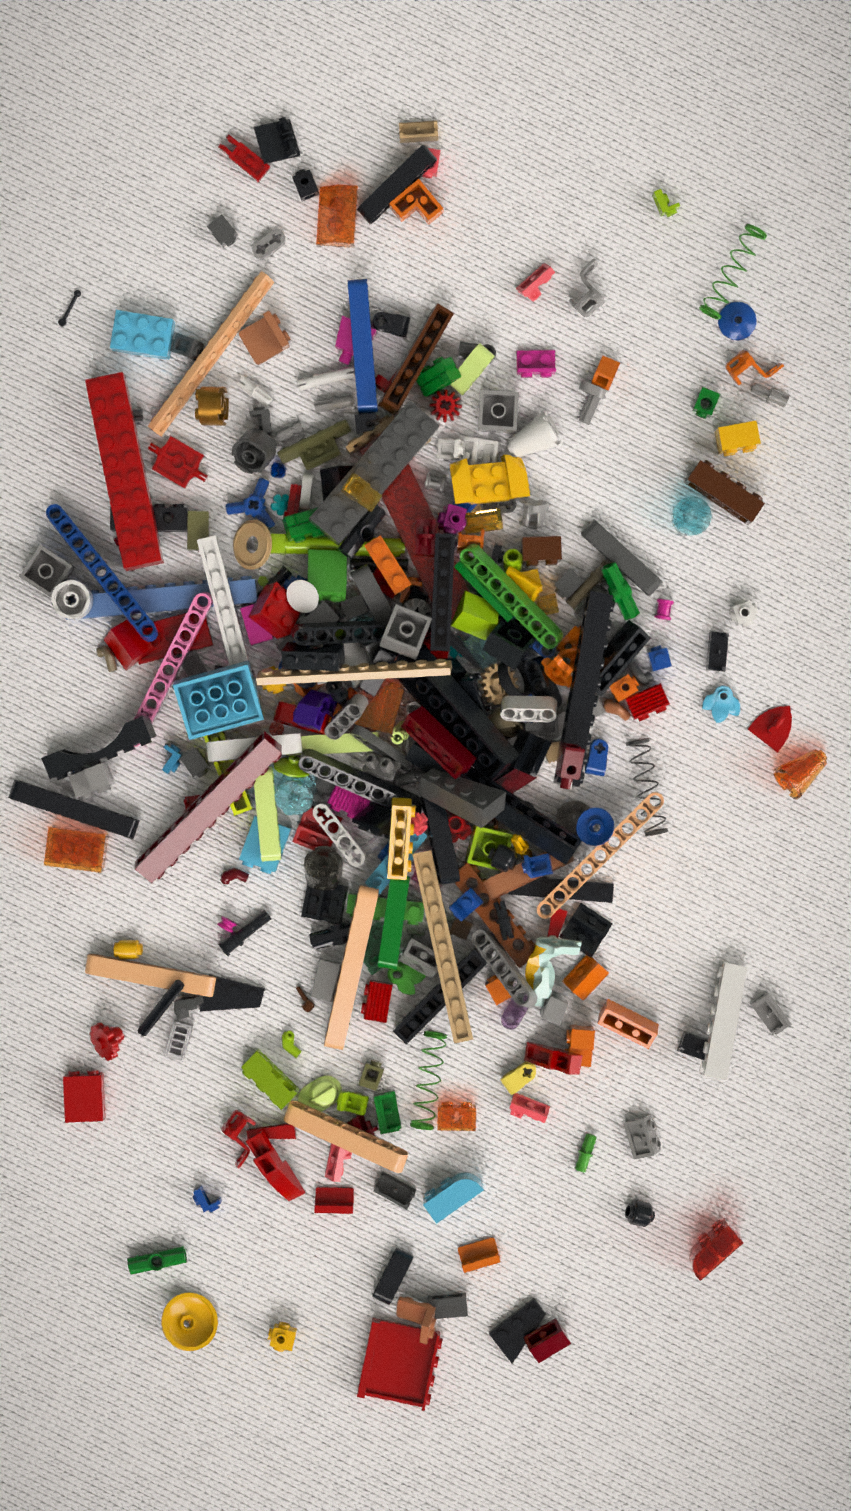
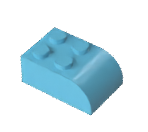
(451, 1195)

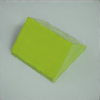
(475, 616)

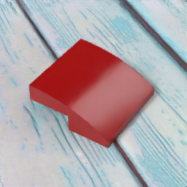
(310, 832)

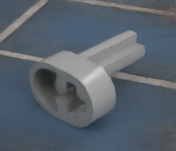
(596, 393)

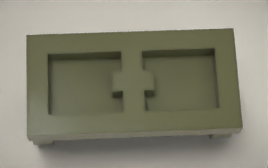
(196, 528)

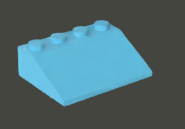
(218, 700)

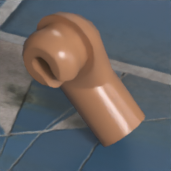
(615, 708)

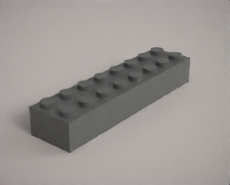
(378, 467)

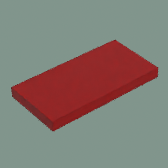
(167, 630)

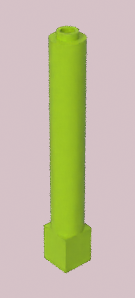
(281, 545)

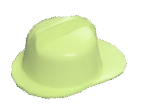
(320, 1093)

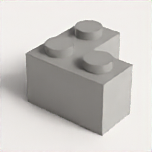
(91, 779)

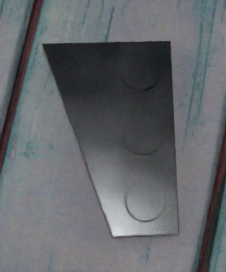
(232, 995)
(510, 1332)

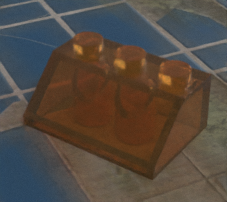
(337, 216)

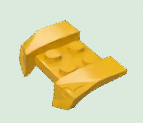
(489, 481)

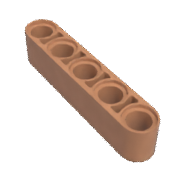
(513, 879)

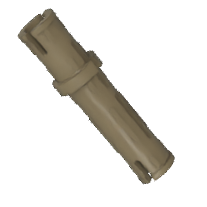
(580, 594)

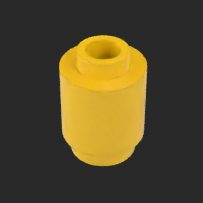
(127, 949)

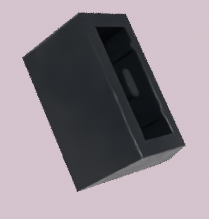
(374, 818)

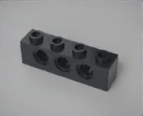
(178, 524)
(620, 653)

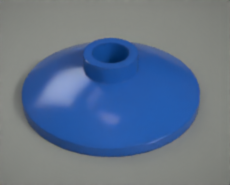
(735, 330)
(587, 823)

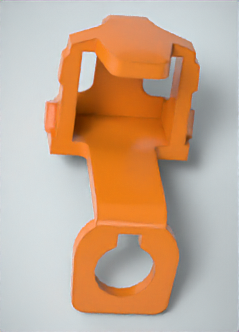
(746, 361)
(465, 540)

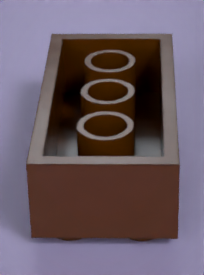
(724, 492)

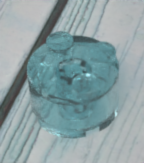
(681, 521)
(295, 794)

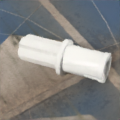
(254, 391)

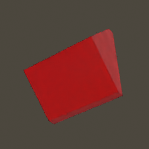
(127, 644)

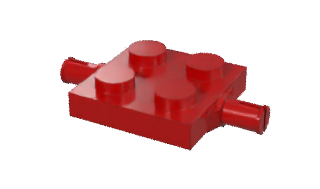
(178, 462)

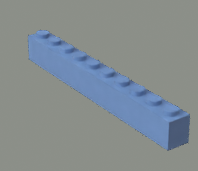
(170, 597)

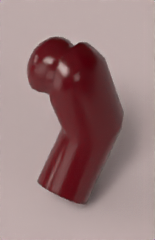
(232, 874)

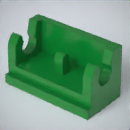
(387, 1112)

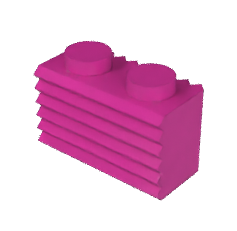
(347, 801)

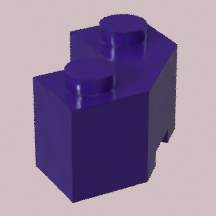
(313, 708)

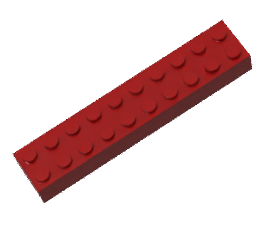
(124, 471)

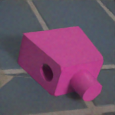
(344, 340)

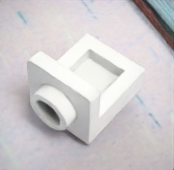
(450, 449)

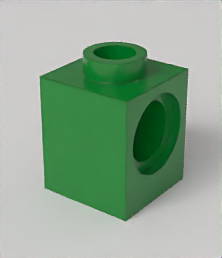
(709, 395)

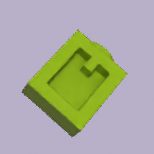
(662, 201)

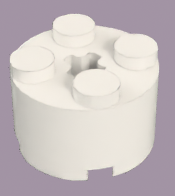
(68, 589)

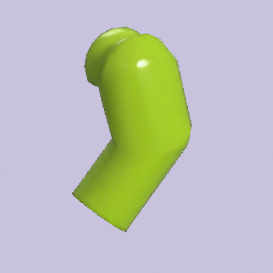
(288, 1043)

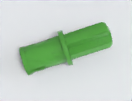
(585, 1152)

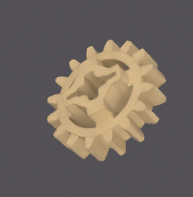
(490, 684)

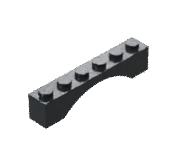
(132, 733)

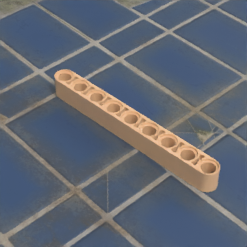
(593, 861)
(351, 967)

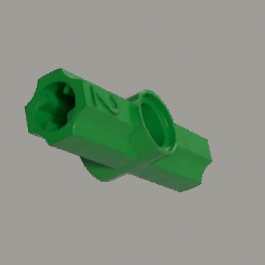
(620, 590)
(145, 1262)

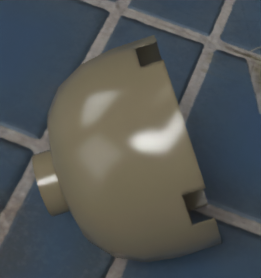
(507, 728)

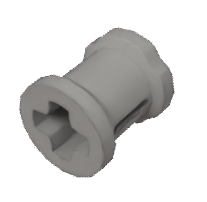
(435, 482)

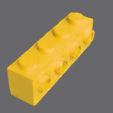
(399, 838)

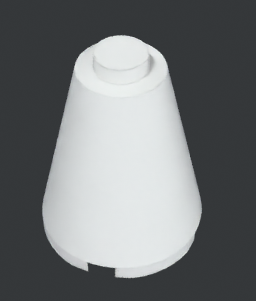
(535, 437)

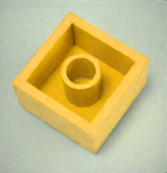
(737, 437)

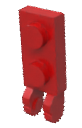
(245, 159)

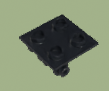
(277, 141)

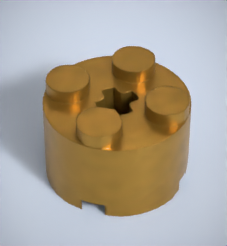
(212, 406)

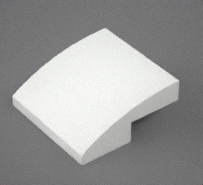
(480, 451)

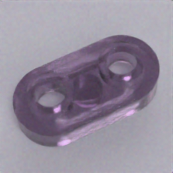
(513, 1010)

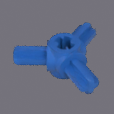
(257, 496)

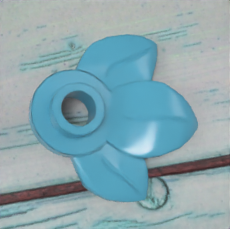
(721, 706)

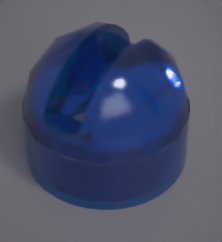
(274, 470)

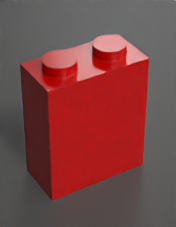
(84, 1096)

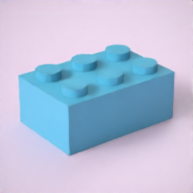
(142, 335)

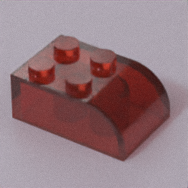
(713, 1248)

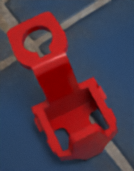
(232, 1131)

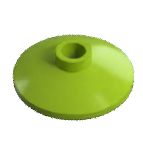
(290, 767)

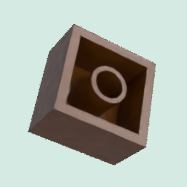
(541, 549)

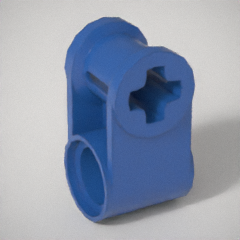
(596, 761)

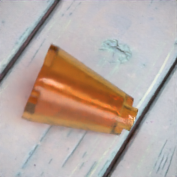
(800, 772)

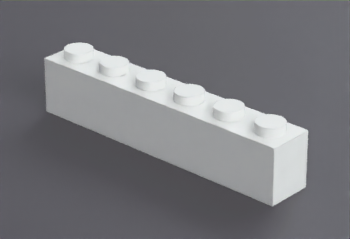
(724, 1022)

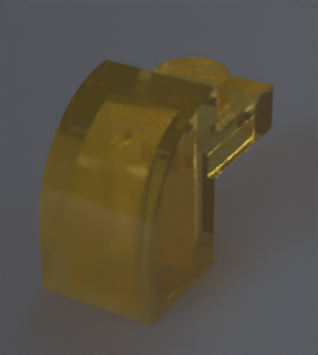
(361, 492)

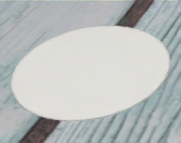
(302, 596)

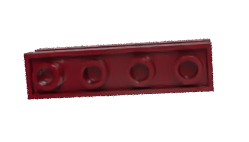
(438, 742)

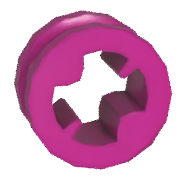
(227, 924)

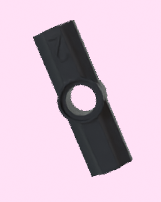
(362, 532)
(333, 936)

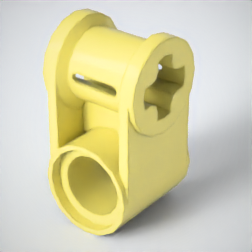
(516, 1079)

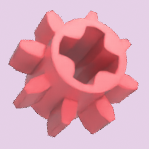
(420, 823)

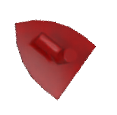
(773, 727)

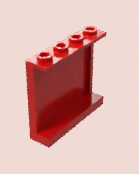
(398, 1364)

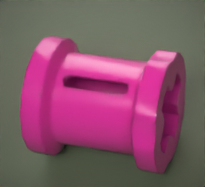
(664, 609)

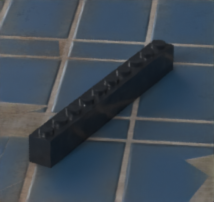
(586, 673)
(516, 813)

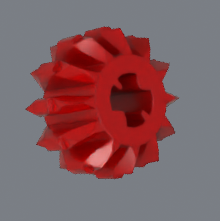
(447, 399)

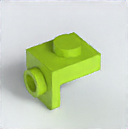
(352, 1102)

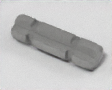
(287, 432)

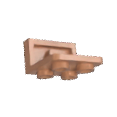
(265, 338)
(419, 1313)

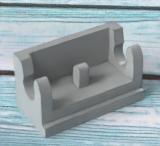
(326, 980)
(770, 1013)

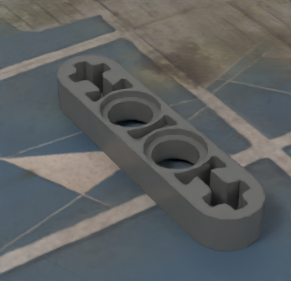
(380, 746)

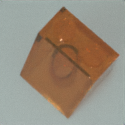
(383, 709)

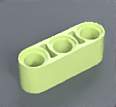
(472, 368)

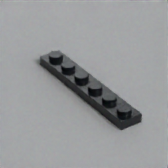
(587, 892)

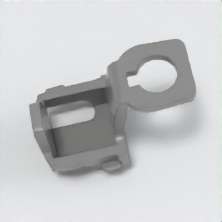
(592, 297)
(533, 506)

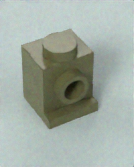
(368, 1081)

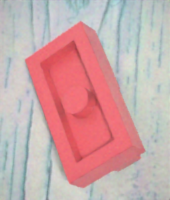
(529, 286)
(532, 1108)
(335, 1162)

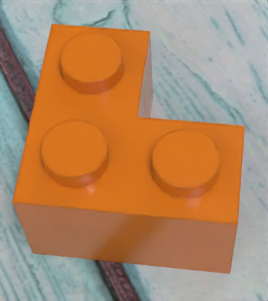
(416, 198)
(581, 1042)

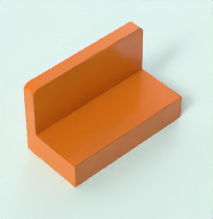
(585, 977)
(479, 1254)

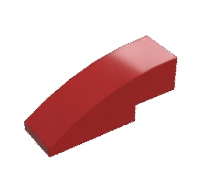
(553, 1058)

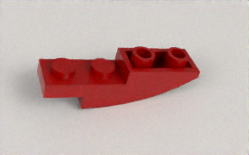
(273, 1168)

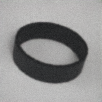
(507, 684)

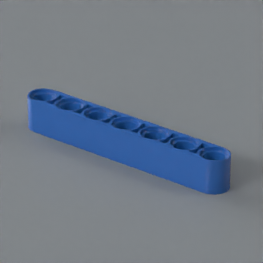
(362, 346)

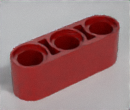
(284, 715)

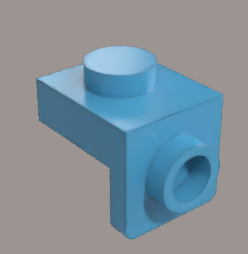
(172, 764)

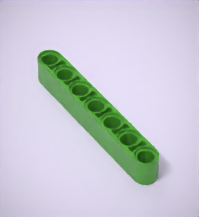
(513, 605)

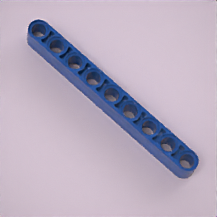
(95, 566)

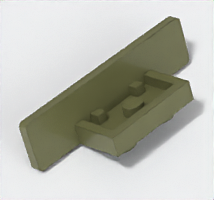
(316, 448)

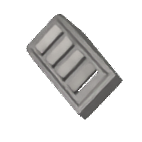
(182, 1025)

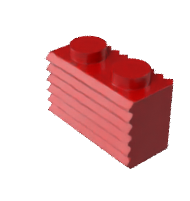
(647, 701)
(377, 1002)

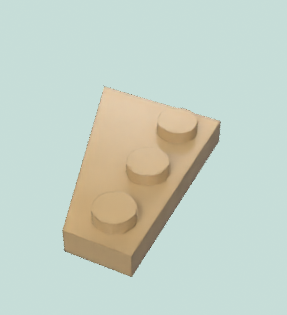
(356, 444)

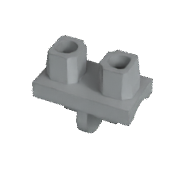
(380, 767)

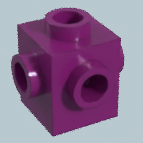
(452, 519)

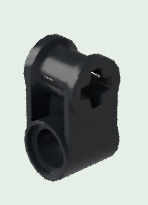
(395, 325)

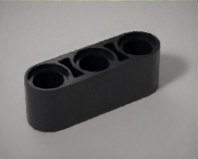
(536, 676)
(392, 1276)

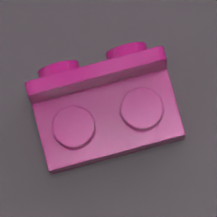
(536, 362)

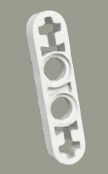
(336, 837)

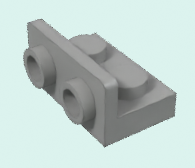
(642, 1137)

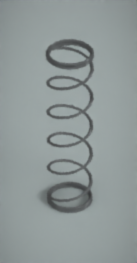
(633, 743)

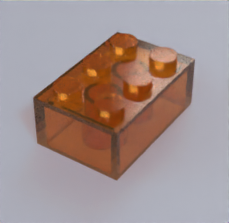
(76, 849)

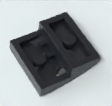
(531, 751)
(326, 904)
(586, 927)

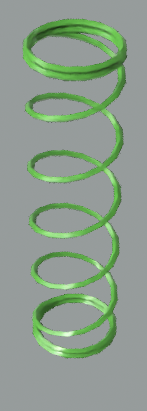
(704, 308)
(414, 1123)

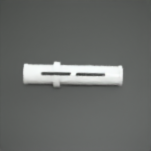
(325, 378)

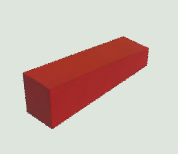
(556, 922)
(279, 1131)

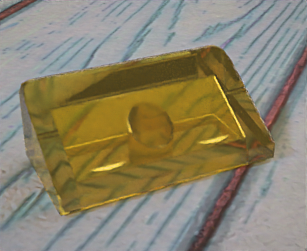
(488, 520)

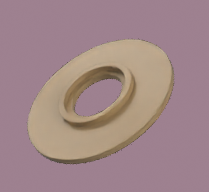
(260, 556)

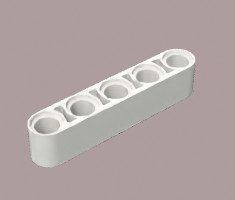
(234, 748)

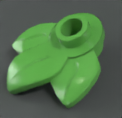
(407, 979)

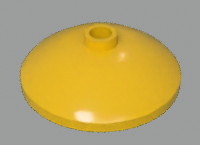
(201, 1319)

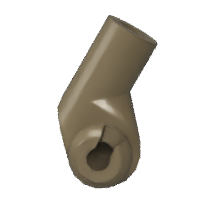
(109, 657)

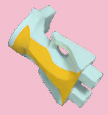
(540, 971)

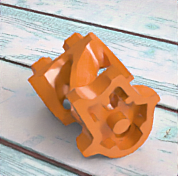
(557, 669)

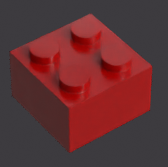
(274, 611)

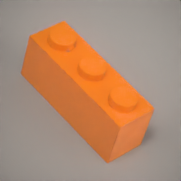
(388, 565)
(628, 1023)

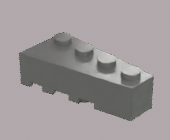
(462, 796)

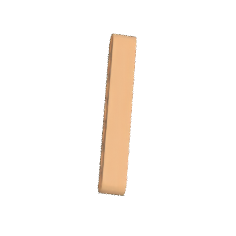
(149, 974)
(346, 1136)

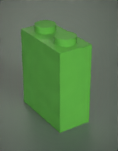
(328, 574)

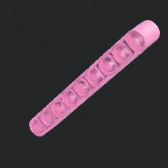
(171, 659)

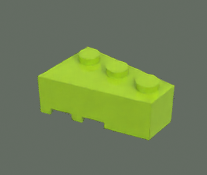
(269, 1079)

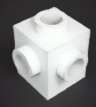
(736, 615)

